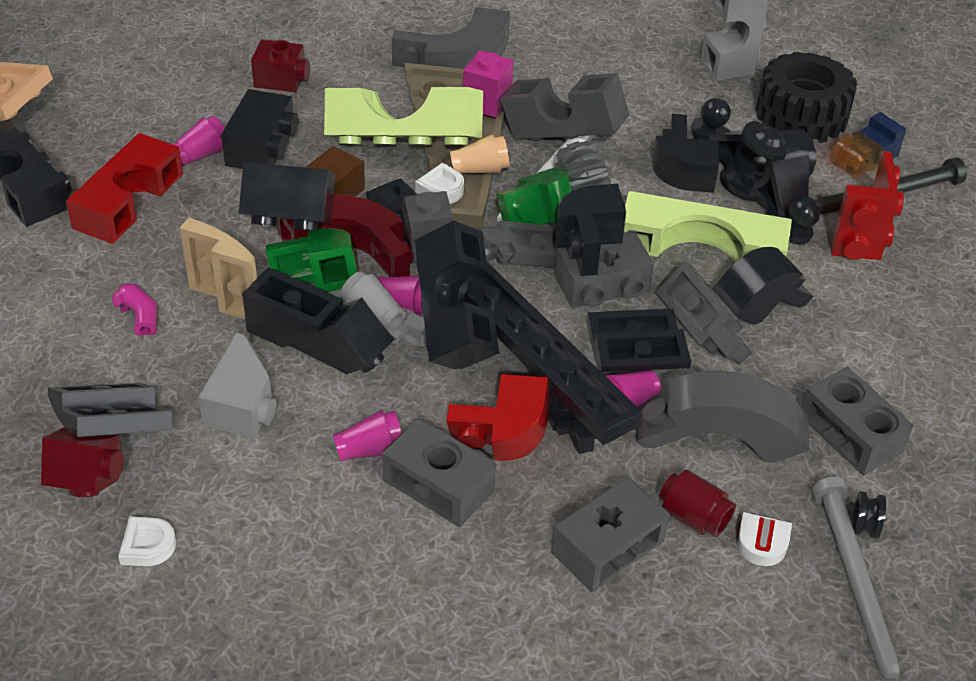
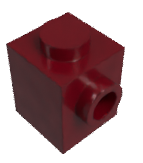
(279, 65)
(80, 463)

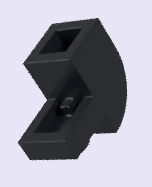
(685, 161)
(588, 220)
(759, 283)

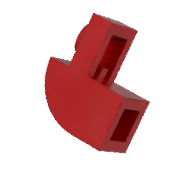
(512, 426)

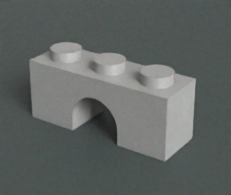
(736, 47)

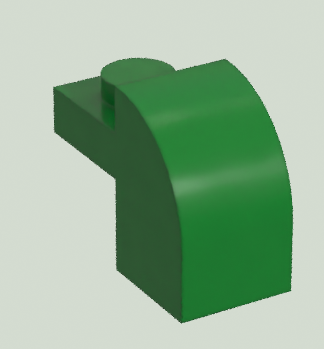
(535, 198)
(320, 258)

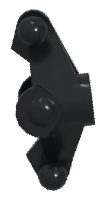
(765, 166)

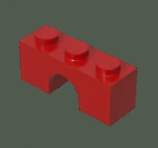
(105, 201)

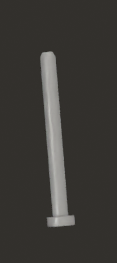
(832, 493)

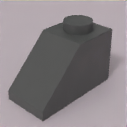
(424, 214)

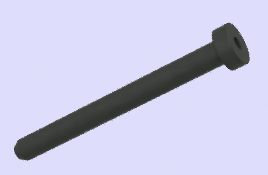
(952, 170)

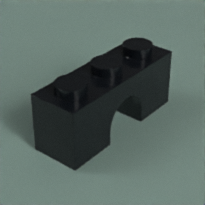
(28, 179)
(446, 264)

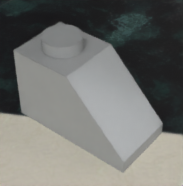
(238, 392)

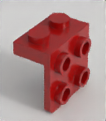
(868, 213)

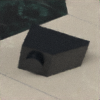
(286, 308)
(349, 339)

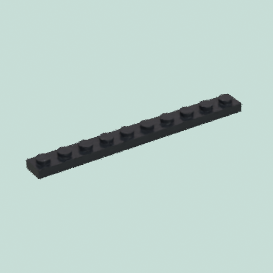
(539, 344)

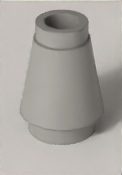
(376, 297)

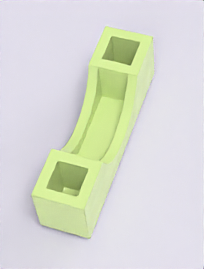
(446, 114)
(670, 221)

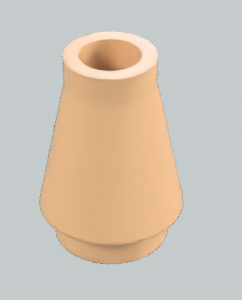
(482, 156)

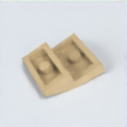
(217, 265)

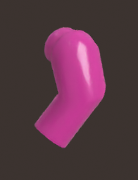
(145, 308)

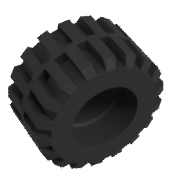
(806, 94)

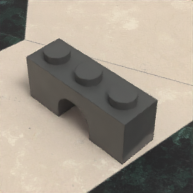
(594, 108)

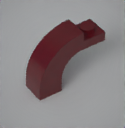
(371, 230)

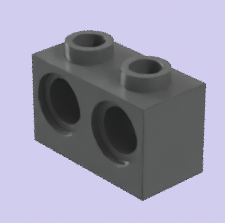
(856, 420)

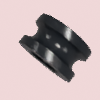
(869, 514)

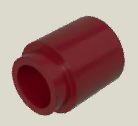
(697, 503)

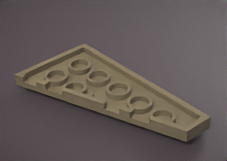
(472, 206)

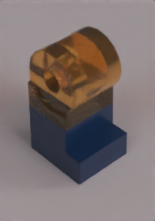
(863, 149)

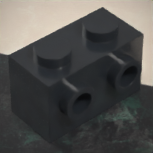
(259, 129)
(286, 194)

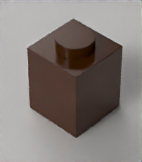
(348, 170)

